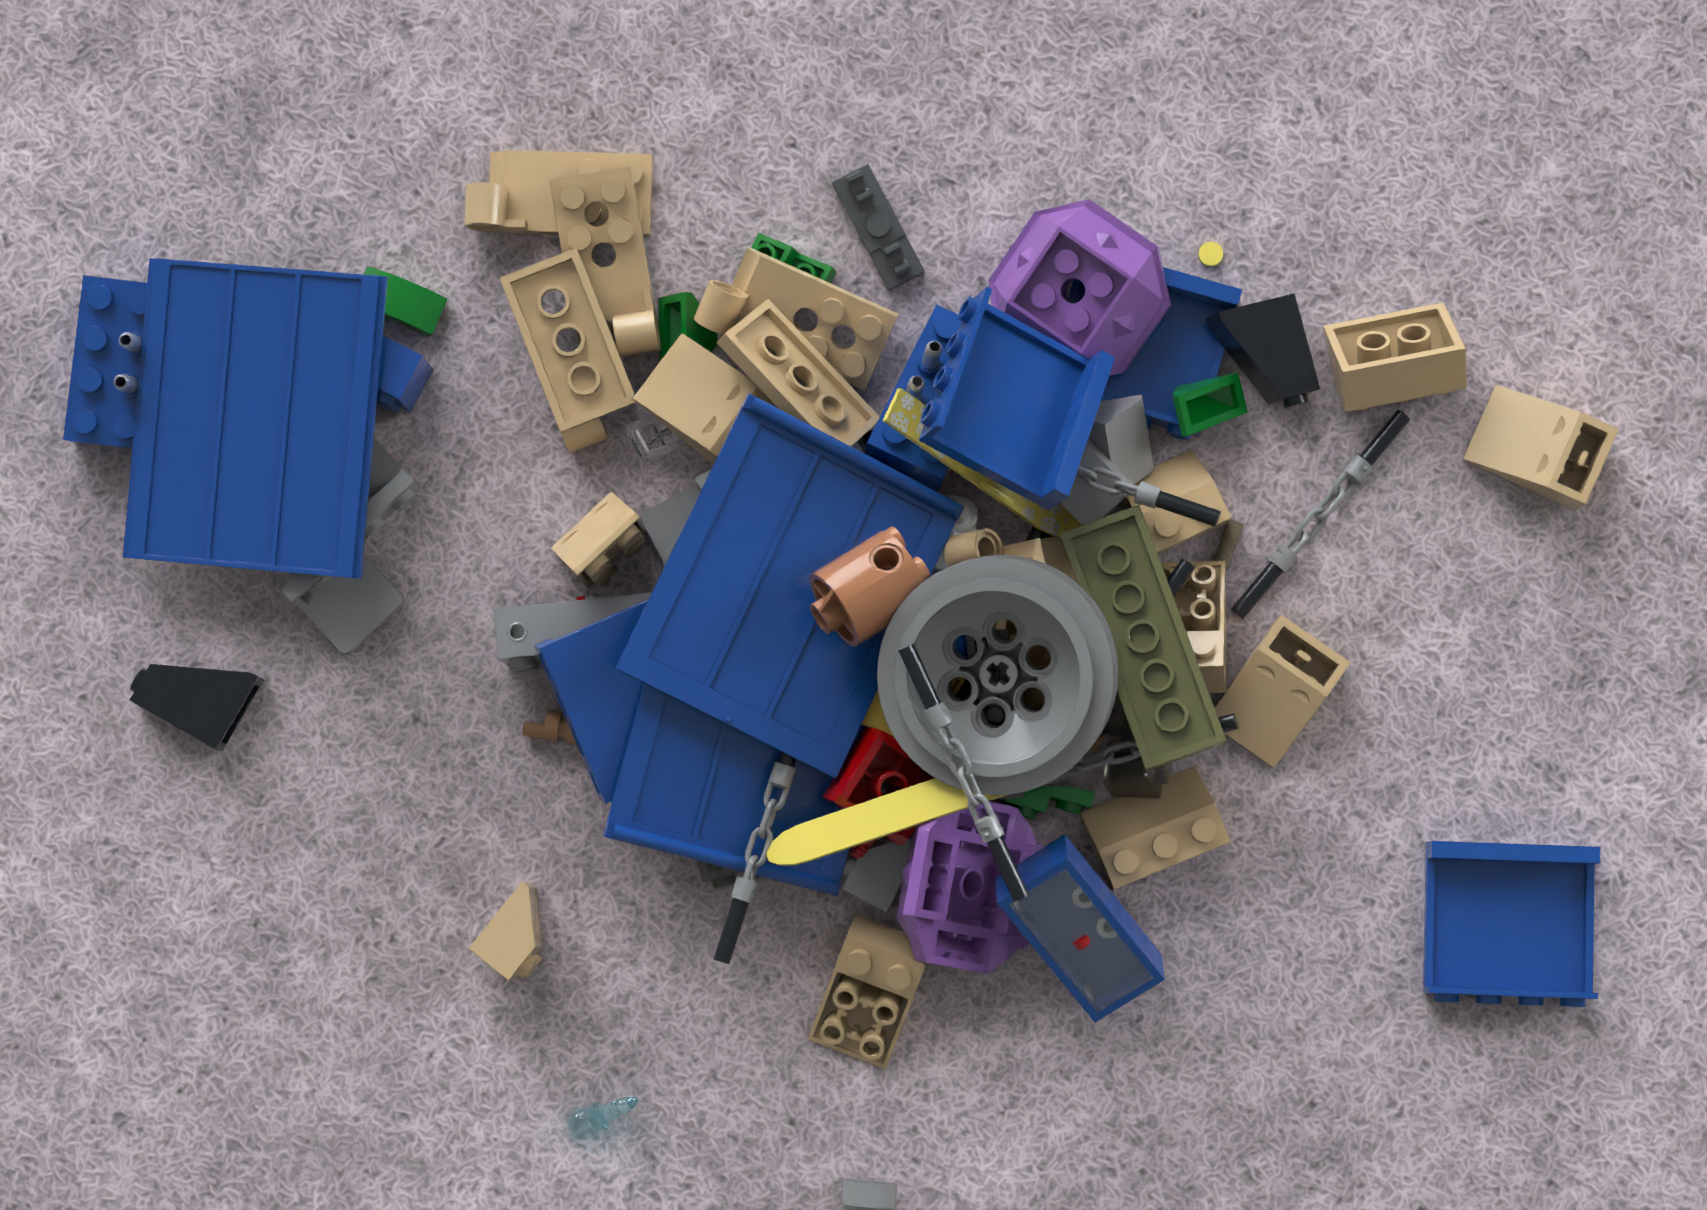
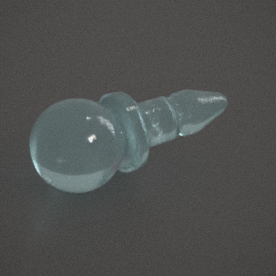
(587, 1121)

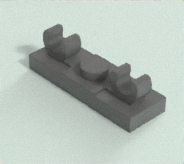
(878, 227)

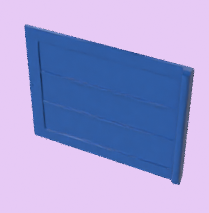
(255, 417)
(734, 599)
(700, 793)

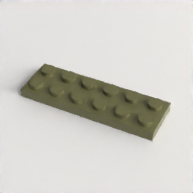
(1156, 663)

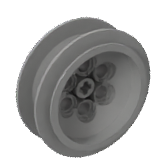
(1047, 612)

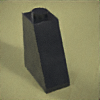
(1269, 348)
(197, 699)

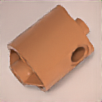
(865, 587)

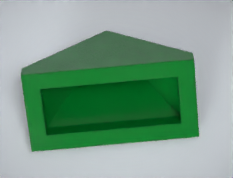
(677, 318)
(1208, 402)

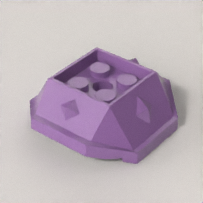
(1114, 262)
(951, 891)

